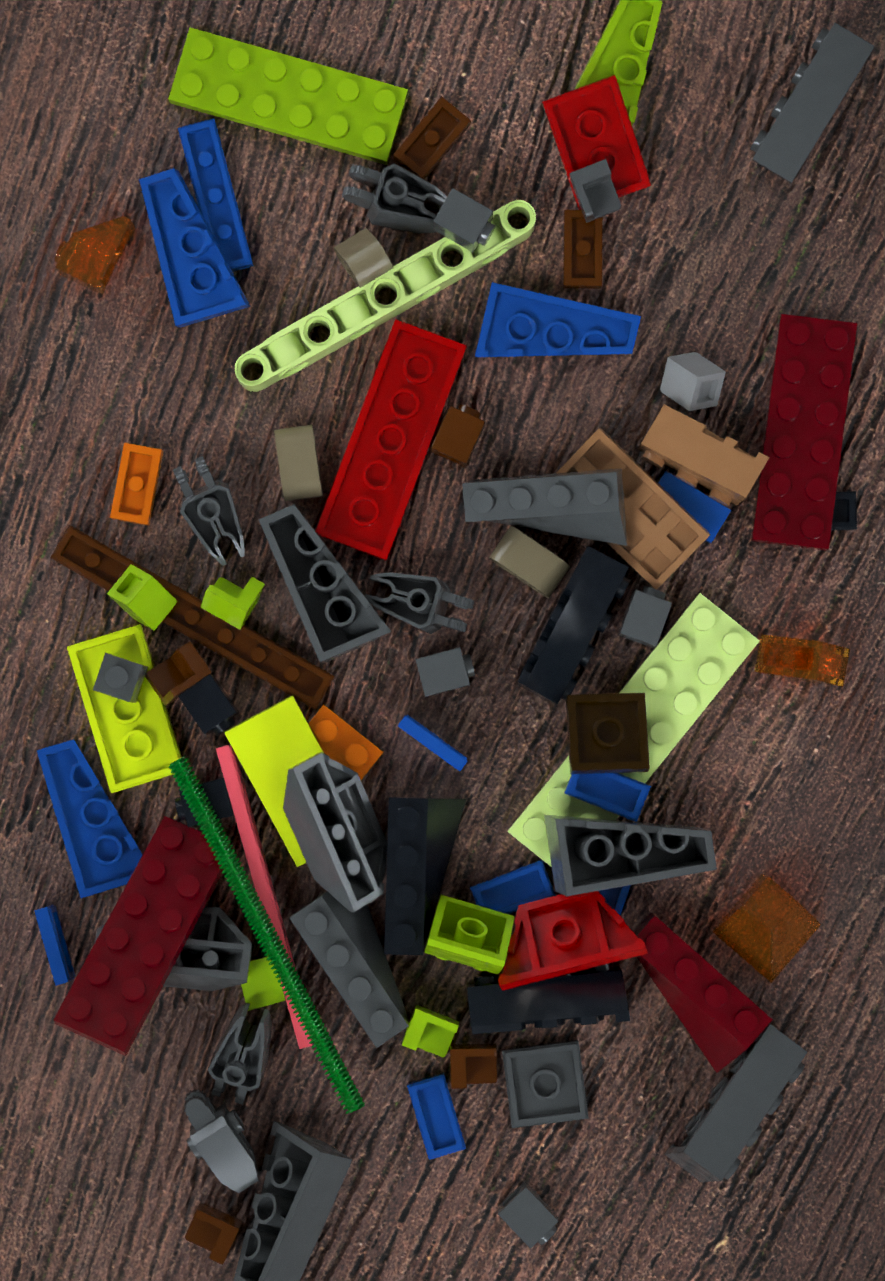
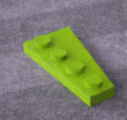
(625, 50)

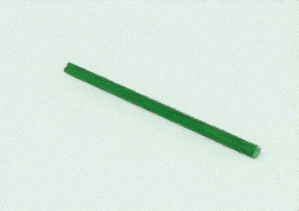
(267, 936)

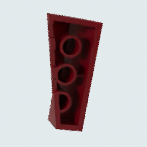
(706, 1002)

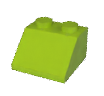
(470, 935)

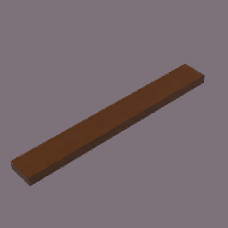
(241, 646)

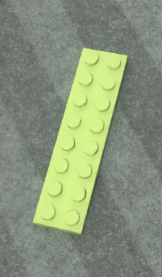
(678, 686)

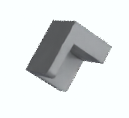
(692, 381)

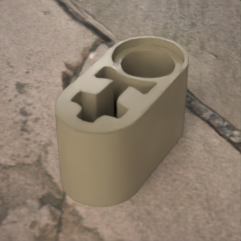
(363, 257)
(298, 462)
(529, 562)

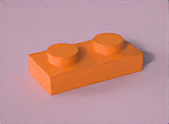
(136, 484)
(343, 742)

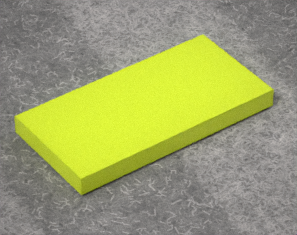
(131, 738)
(267, 749)

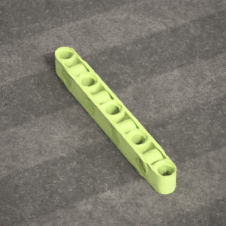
(360, 312)

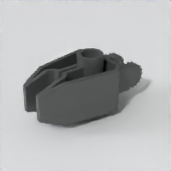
(398, 199)
(209, 509)
(420, 601)
(241, 1057)
(219, 1140)

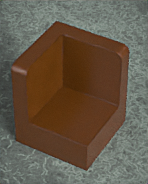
(177, 673)
(473, 1064)
(213, 1231)

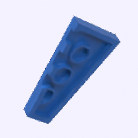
(190, 259)
(545, 325)
(91, 828)

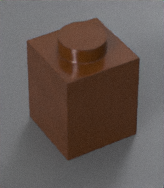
(458, 435)

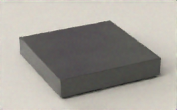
(545, 1083)

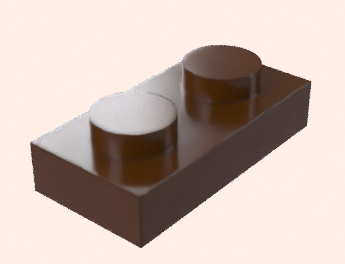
(432, 138)
(582, 251)

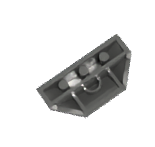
(336, 830)
(213, 955)

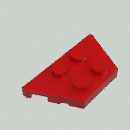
(565, 937)

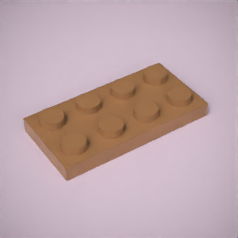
(656, 525)

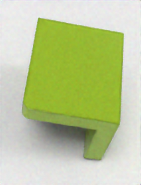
(142, 597)
(231, 601)
(262, 985)
(430, 1031)

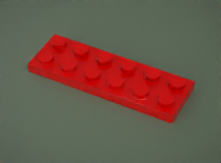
(391, 440)

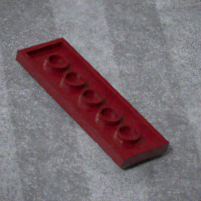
(804, 432)
(142, 938)

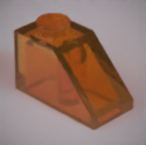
(94, 253)
(802, 660)

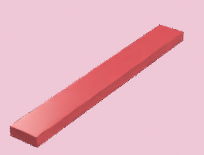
(257, 862)

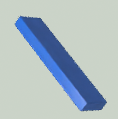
(215, 191)

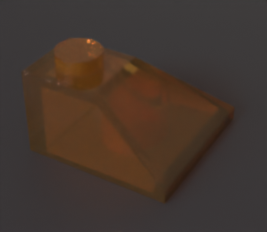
(767, 927)

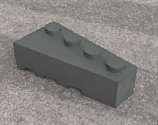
(812, 103)
(613, 853)
(738, 1107)

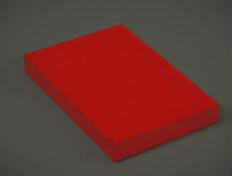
(593, 127)

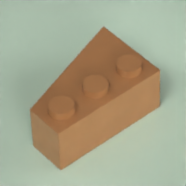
(701, 456)

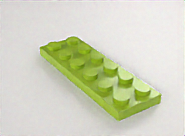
(288, 96)

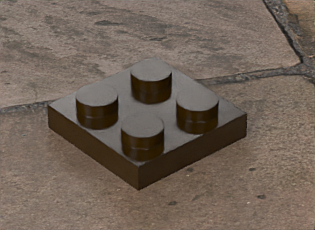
(607, 733)

